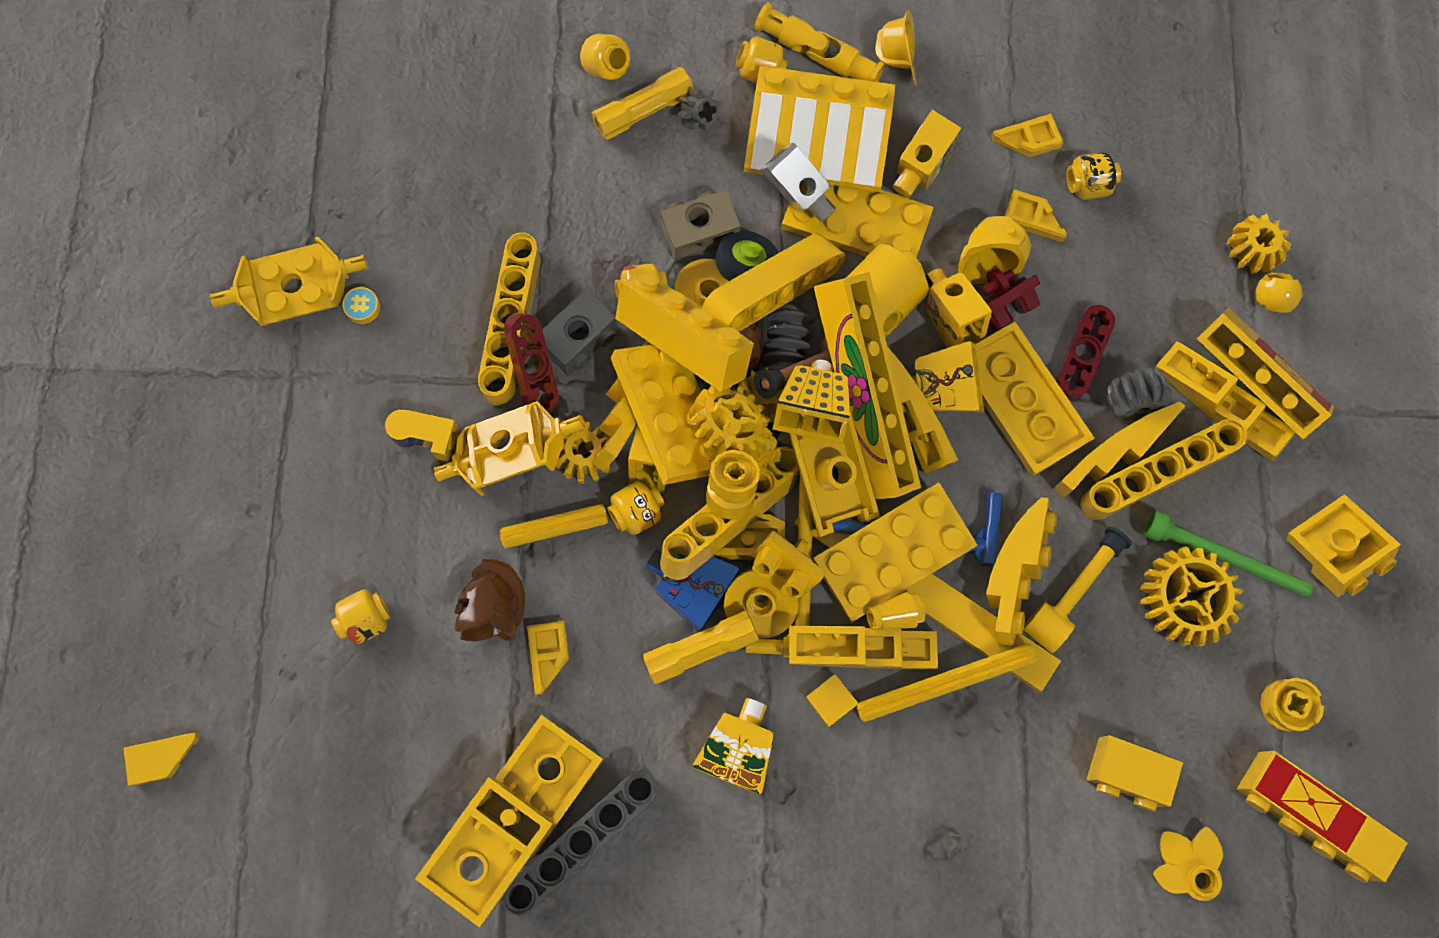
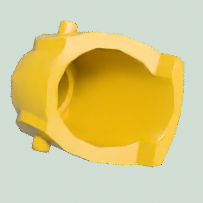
(996, 244)

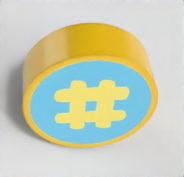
(361, 305)

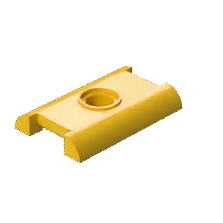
(832, 499)

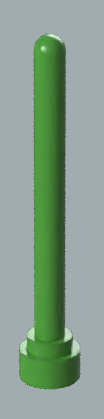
(1160, 527)

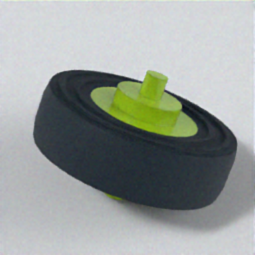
(742, 252)

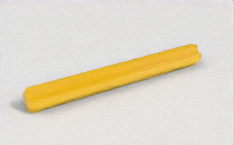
(946, 682)

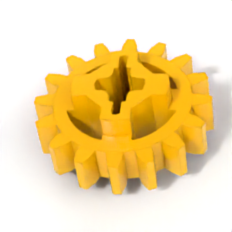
(730, 420)

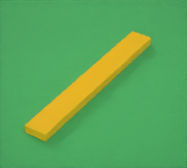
(967, 621)

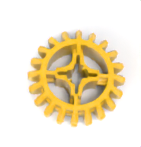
(1199, 610)

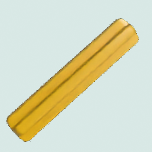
(553, 526)

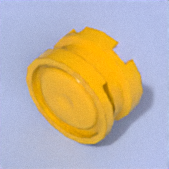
(1292, 704)

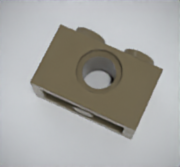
(689, 240)

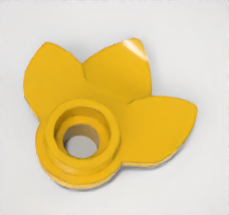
(1186, 860)

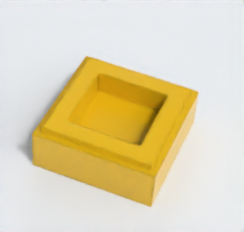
(831, 700)

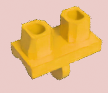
(781, 556)

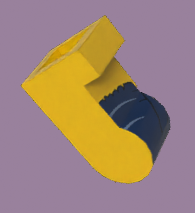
(425, 430)

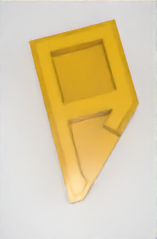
(1030, 137)
(1034, 215)
(548, 652)
(157, 759)

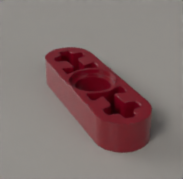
(534, 336)
(1096, 343)

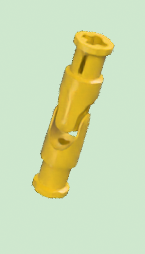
(804, 39)

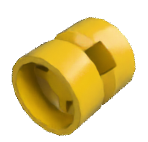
(732, 484)

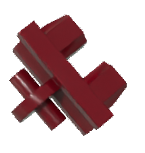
(1020, 292)

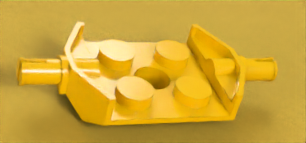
(262, 283)
(533, 442)

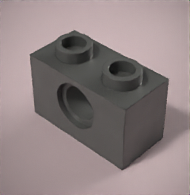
(581, 314)

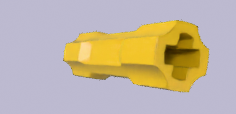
(621, 114)
(703, 646)

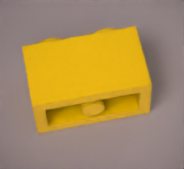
(1134, 772)

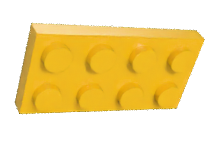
(864, 220)
(661, 401)
(1028, 401)
(895, 551)

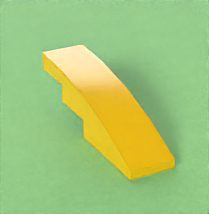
(1221, 399)
(922, 424)
(617, 425)
(1126, 444)
(862, 647)

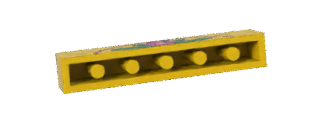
(862, 354)

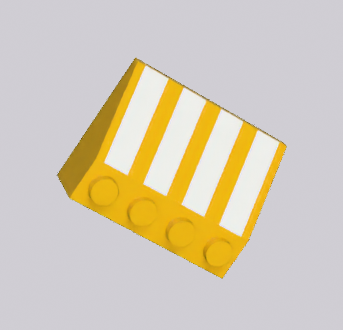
(830, 118)

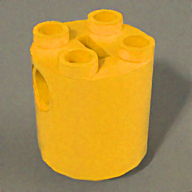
(896, 281)

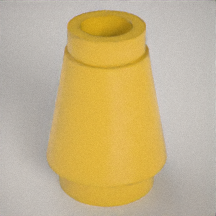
(897, 612)

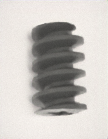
(786, 337)

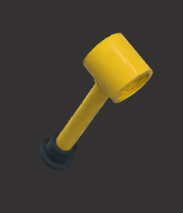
(1050, 624)

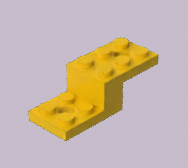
(509, 821)

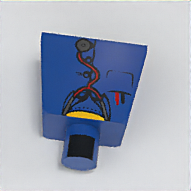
(698, 594)

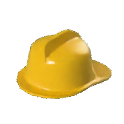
(897, 44)

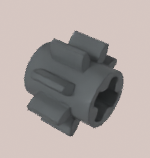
(699, 109)

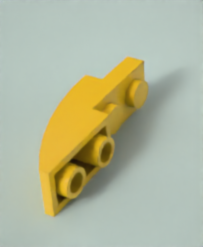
(1020, 559)

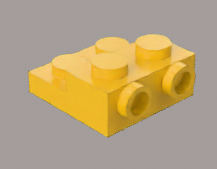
(1344, 546)

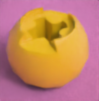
(1279, 292)

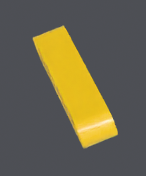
(774, 282)
(504, 304)
(1175, 458)
(701, 548)

